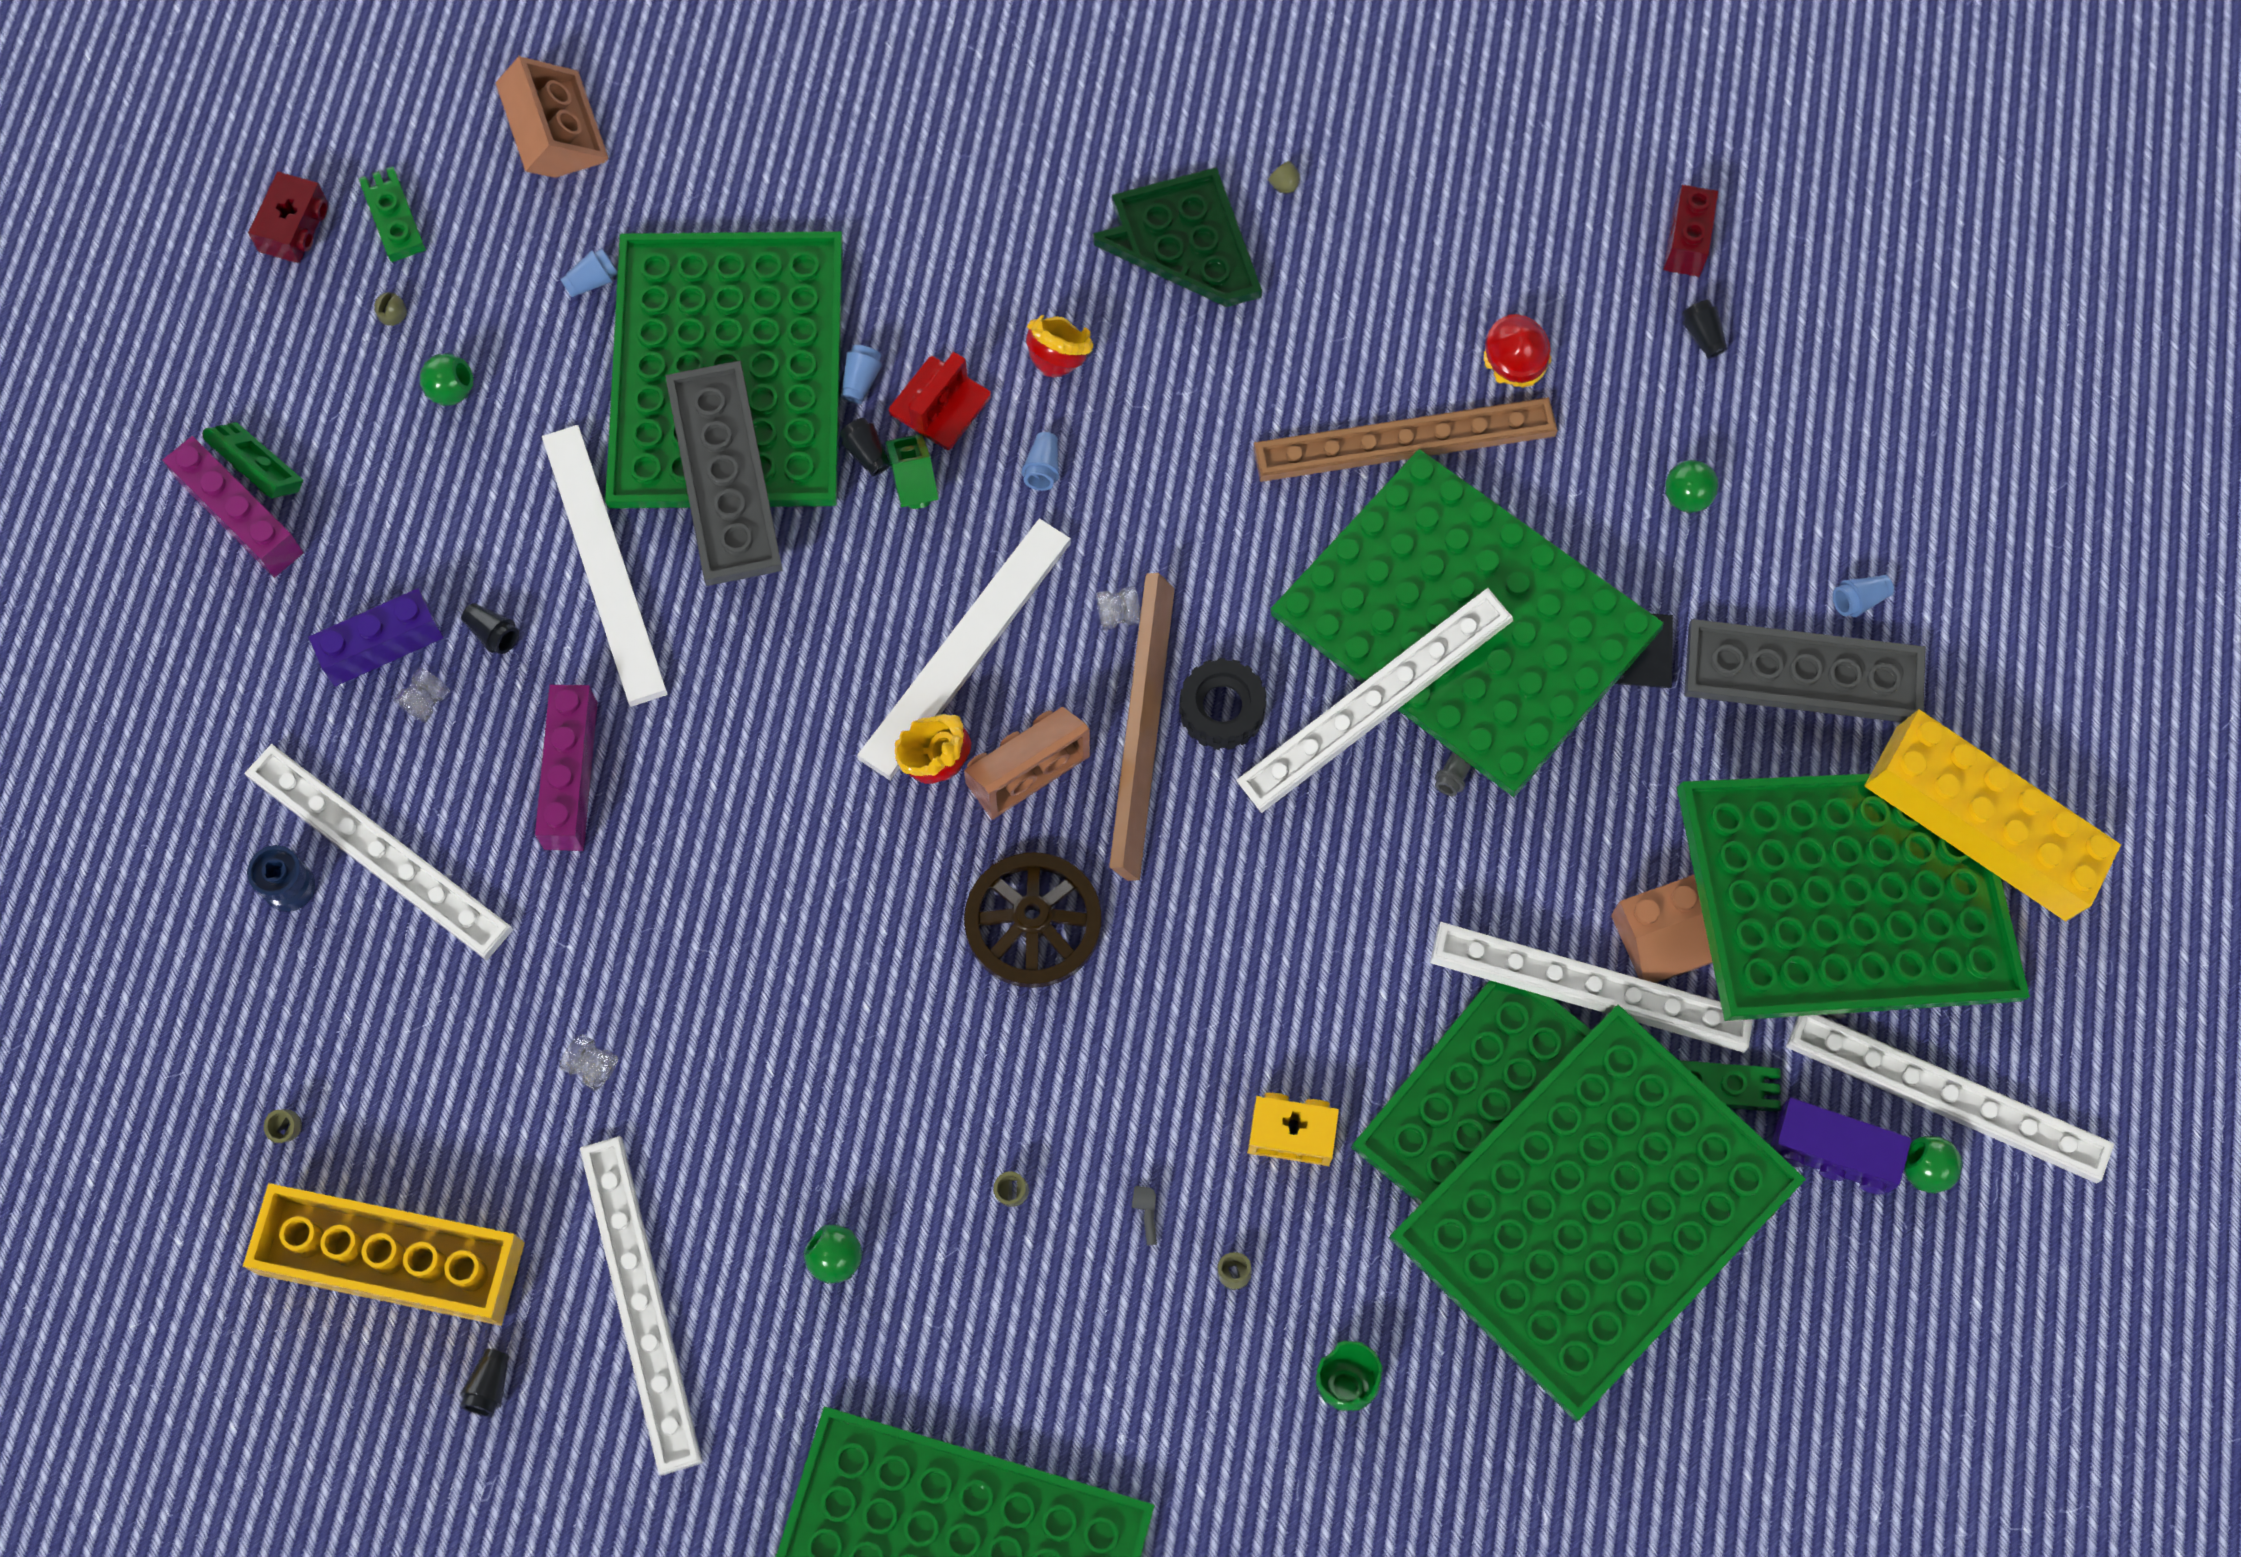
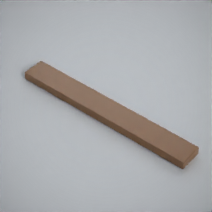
(1402, 438)
(1142, 727)

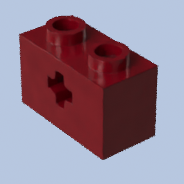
(288, 217)
(1690, 230)

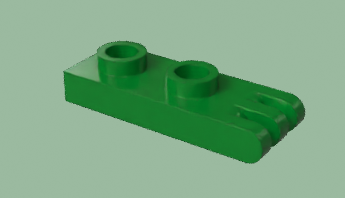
(392, 216)
(253, 460)
(1739, 1084)

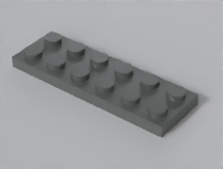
(723, 473)
(1804, 671)

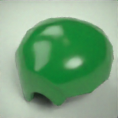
(1349, 1376)

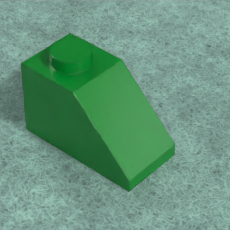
(912, 471)

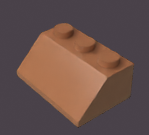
(550, 118)
(1028, 761)
(1664, 930)

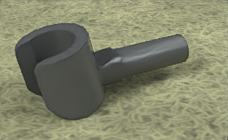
(1145, 1199)

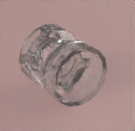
(1118, 607)
(422, 695)
(588, 1062)

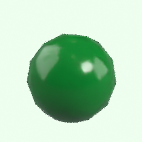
(446, 379)
(1691, 486)
(1933, 1164)
(833, 1254)

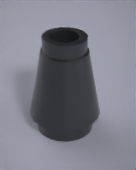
(1705, 327)
(865, 445)
(492, 629)
(486, 1384)

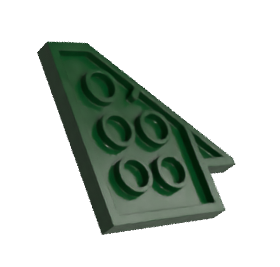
(1184, 235)

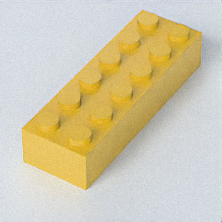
(1993, 815)
(384, 1254)

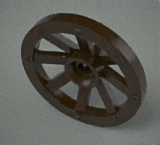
(1032, 928)

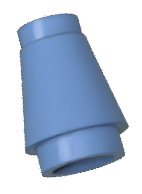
(589, 273)
(860, 372)
(1042, 465)
(1859, 595)

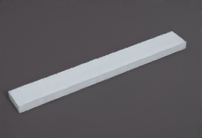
(604, 566)
(968, 642)
(1374, 700)
(379, 852)
(1587, 986)
(1951, 1096)
(641, 1306)

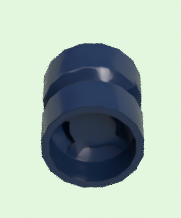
(281, 878)

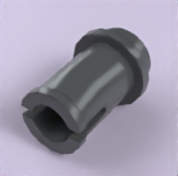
(1451, 778)

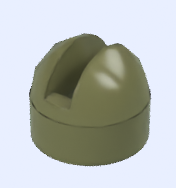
(1285, 178)
(395, 310)
(277, 1121)
(1003, 1189)
(1242, 1266)

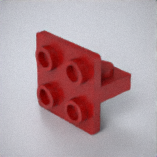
(940, 400)

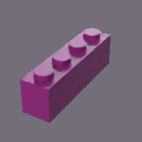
(233, 506)
(566, 768)

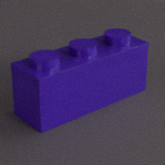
(375, 637)
(1840, 1146)

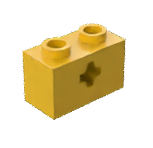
(1271, 1132)

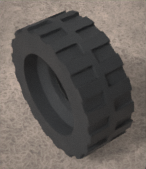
(1222, 674)

